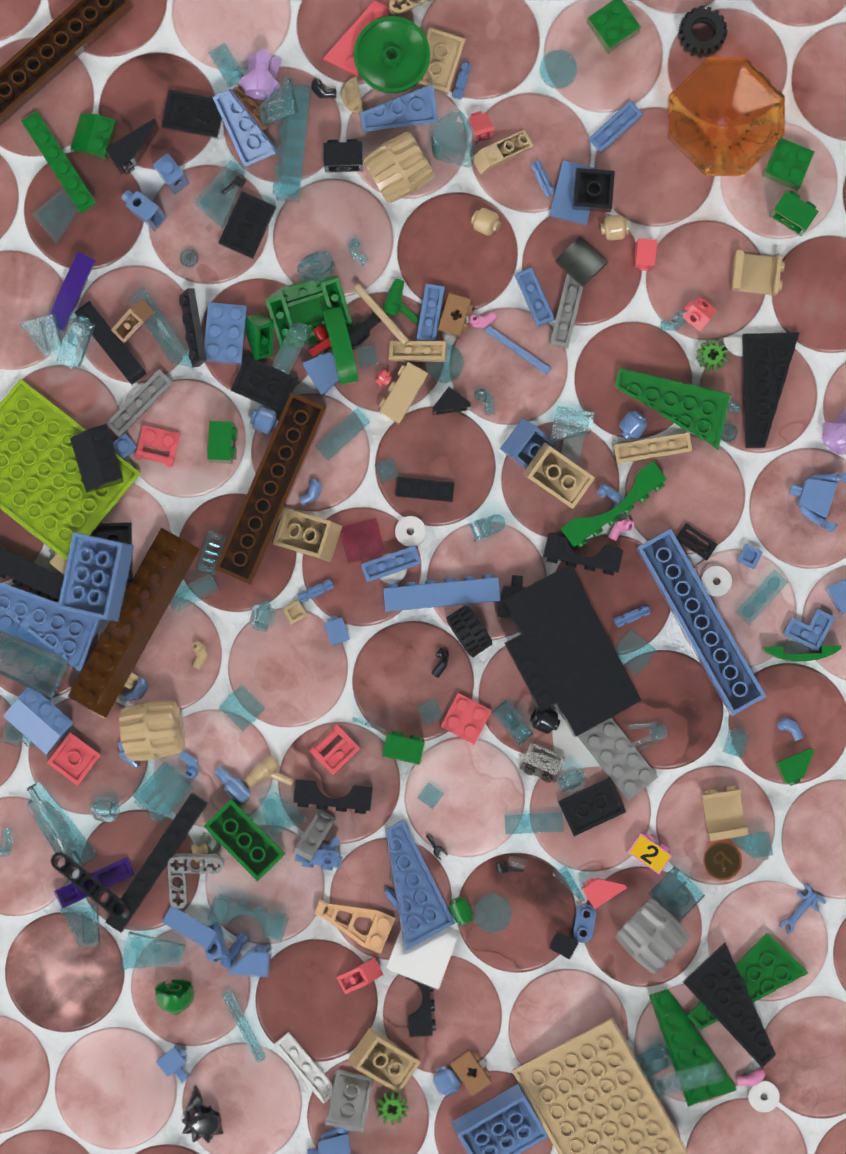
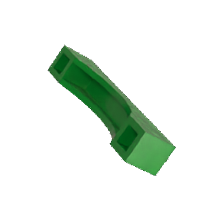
(580, 528)

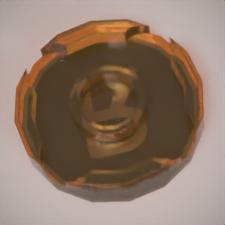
(722, 860)

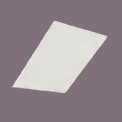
(571, 747)
(425, 960)

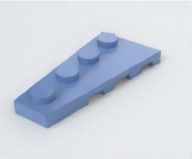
(407, 110)
(245, 133)

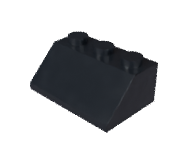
(96, 458)

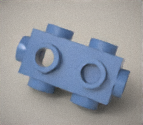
(324, 856)

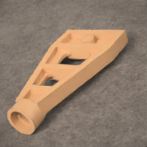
(379, 929)

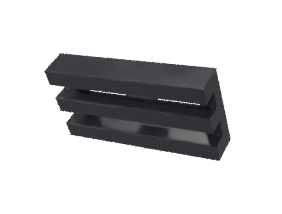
(686, 544)

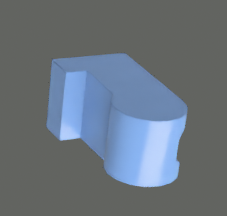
(218, 950)

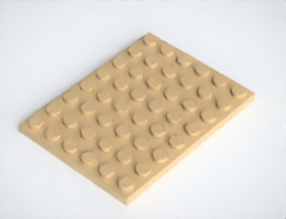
(597, 1097)

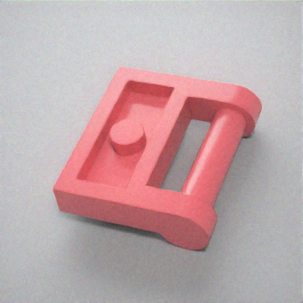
(160, 440)
(339, 754)

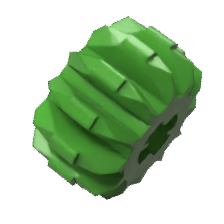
(706, 351)
(389, 1114)

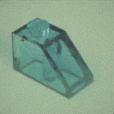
(512, 723)
(755, 845)

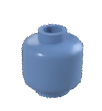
(264, 420)
(633, 425)
(446, 1081)

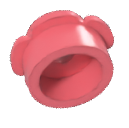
(383, 378)

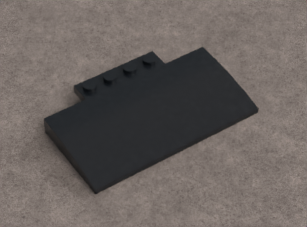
(567, 653)

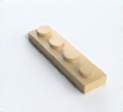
(652, 448)

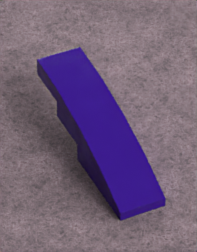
(71, 289)
(108, 876)

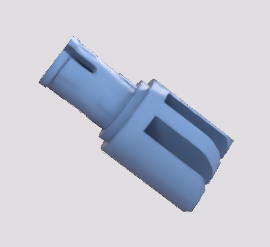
(233, 786)

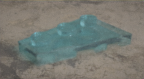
(212, 201)
(56, 215)
(149, 951)

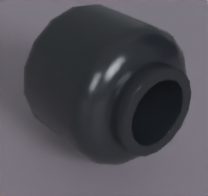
(545, 721)

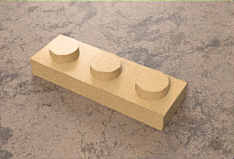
(418, 351)

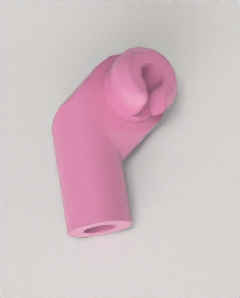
(482, 322)
(620, 526)
(752, 1079)

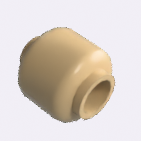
(485, 221)
(614, 227)

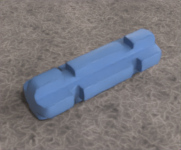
(462, 81)
(542, 178)
(315, 591)
(632, 616)
(235, 950)

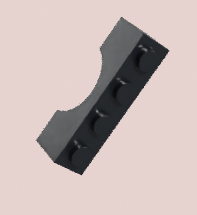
(559, 550)
(308, 793)
(421, 1021)

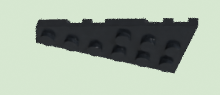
(764, 373)
(726, 997)

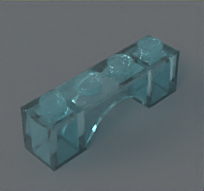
(272, 924)

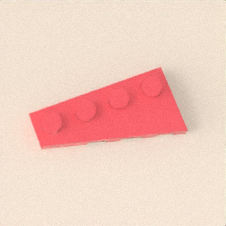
(343, 51)

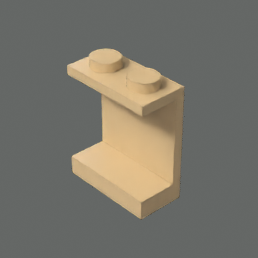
(757, 273)
(724, 814)

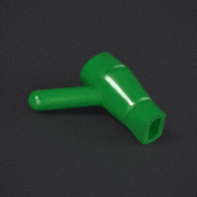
(394, 304)

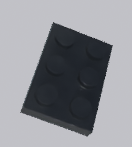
(192, 114)
(247, 225)
(264, 384)
(591, 806)

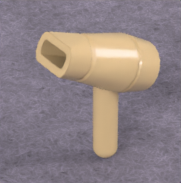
(265, 769)

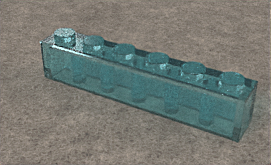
(292, 149)

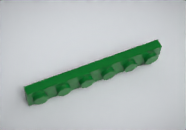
(59, 162)

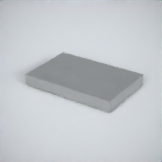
(349, 1101)

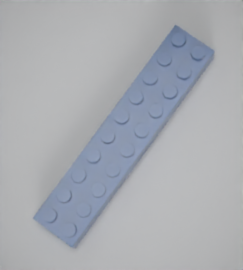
(701, 622)

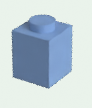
(336, 630)

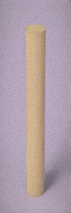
(381, 314)

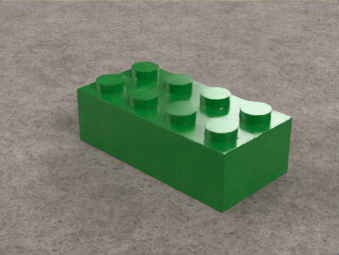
(244, 839)

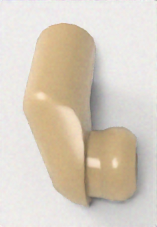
(201, 654)

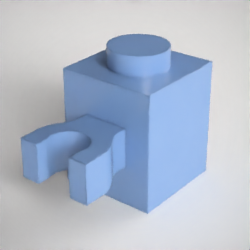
(172, 1062)

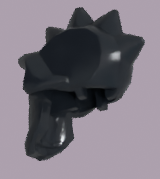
(200, 1119)

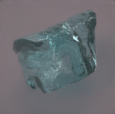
(654, 1060)

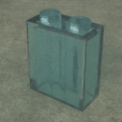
(162, 792)

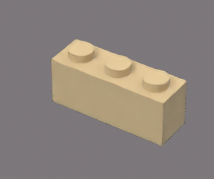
(403, 392)

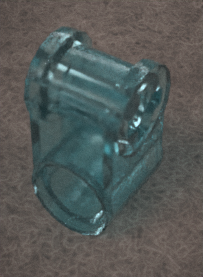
(485, 527)

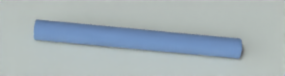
(517, 349)

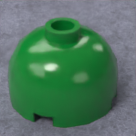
(174, 996)

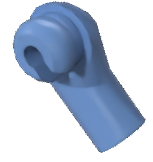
(610, 492)
(313, 493)
(138, 692)
(792, 726)
(192, 764)

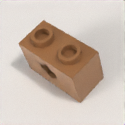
(455, 304)
(132, 321)
(473, 1083)

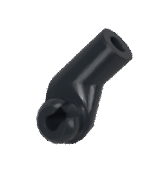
(319, 89)
(442, 664)

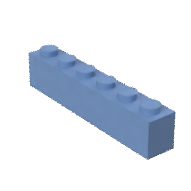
(441, 594)

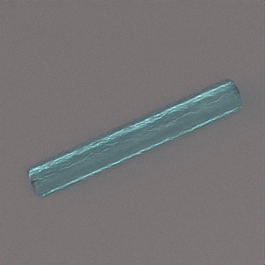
(244, 1026)

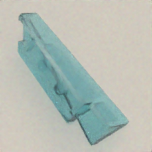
(162, 331)
(57, 826)

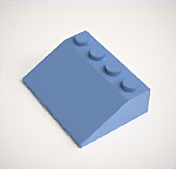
(95, 577)
(501, 1125)

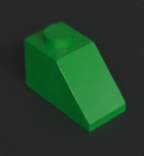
(259, 333)
(794, 766)

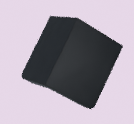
(563, 944)

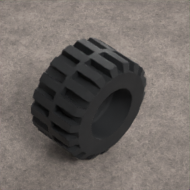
(708, 17)
(469, 631)

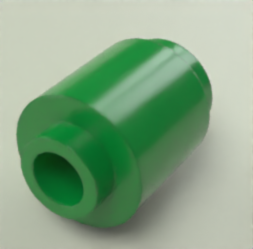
(461, 911)

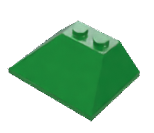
(304, 304)

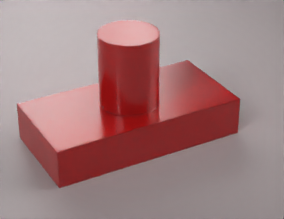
(323, 338)

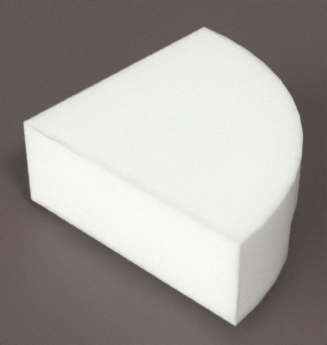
(734, 345)

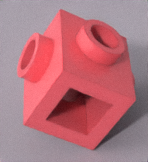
(699, 313)

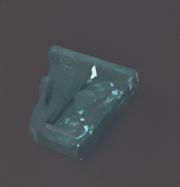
(280, 104)
(44, 333)
(570, 423)
(279, 813)
(84, 925)

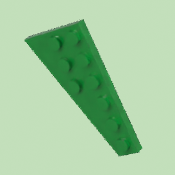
(685, 404)
(762, 971)
(686, 1047)

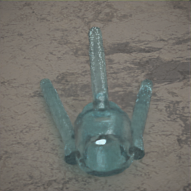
(656, 734)

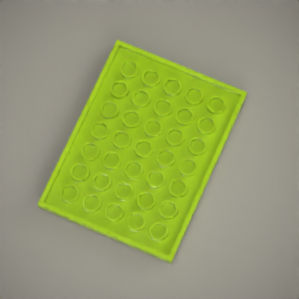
(41, 474)

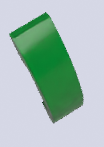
(340, 345)
(778, 652)

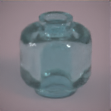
(262, 616)
(571, 780)
(105, 809)

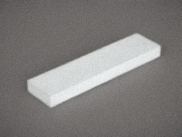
(305, 1067)

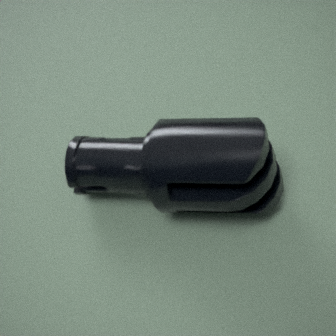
(361, 331)

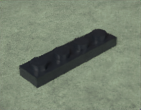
(193, 327)

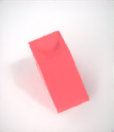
(480, 126)
(645, 254)
(601, 890)
(360, 975)

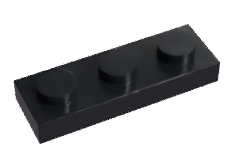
(424, 489)

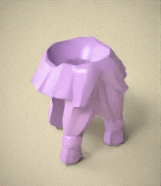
(259, 80)
(835, 434)

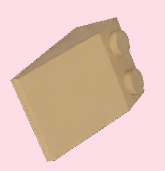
(558, 475)
(307, 535)
(383, 1061)

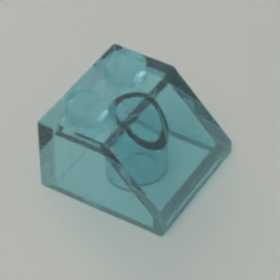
(676, 894)

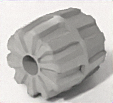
(652, 936)

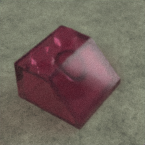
(362, 541)

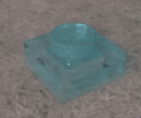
(386, 470)

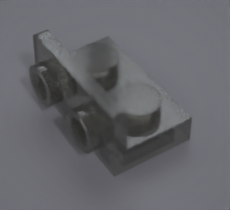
(542, 763)

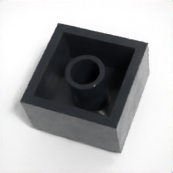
(343, 156)
(593, 190)

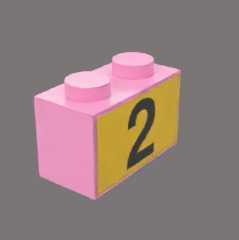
(650, 853)

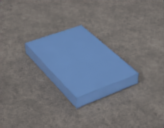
(564, 193)

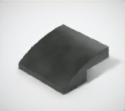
(581, 261)

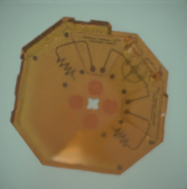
(746, 101)

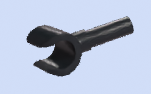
(238, 180)
(437, 848)
(502, 868)

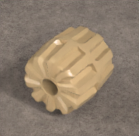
(398, 167)
(151, 730)

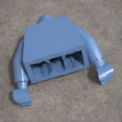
(817, 496)
(333, 1142)

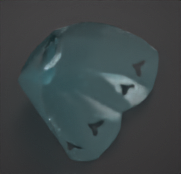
(449, 142)

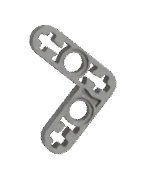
(181, 871)

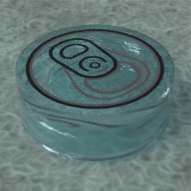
(189, 258)
(729, 433)

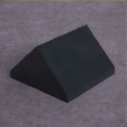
(450, 403)

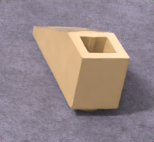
(502, 151)

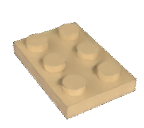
(444, 58)

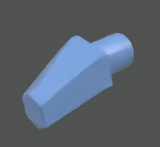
(123, 756)
(391, 896)

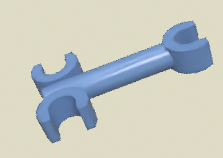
(810, 899)

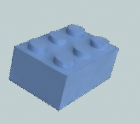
(225, 333)

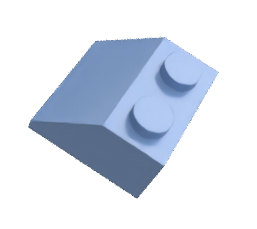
(525, 443)

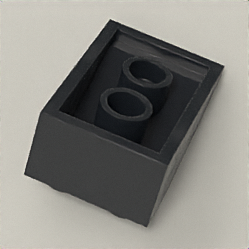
(131, 148)
(117, 532)

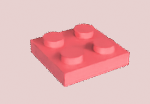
(466, 718)
(74, 758)

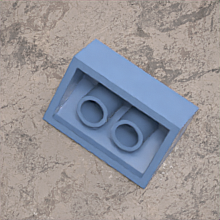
(38, 720)
(253, 963)

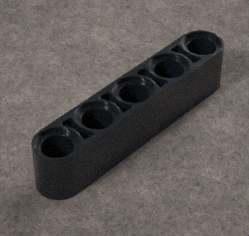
(112, 344)
(98, 889)

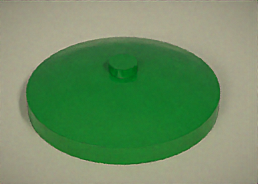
(392, 54)

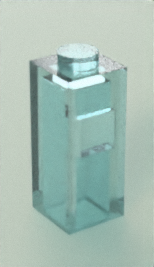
(75, 342)
(292, 347)
(194, 592)

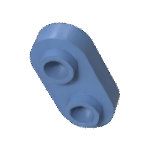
(583, 923)

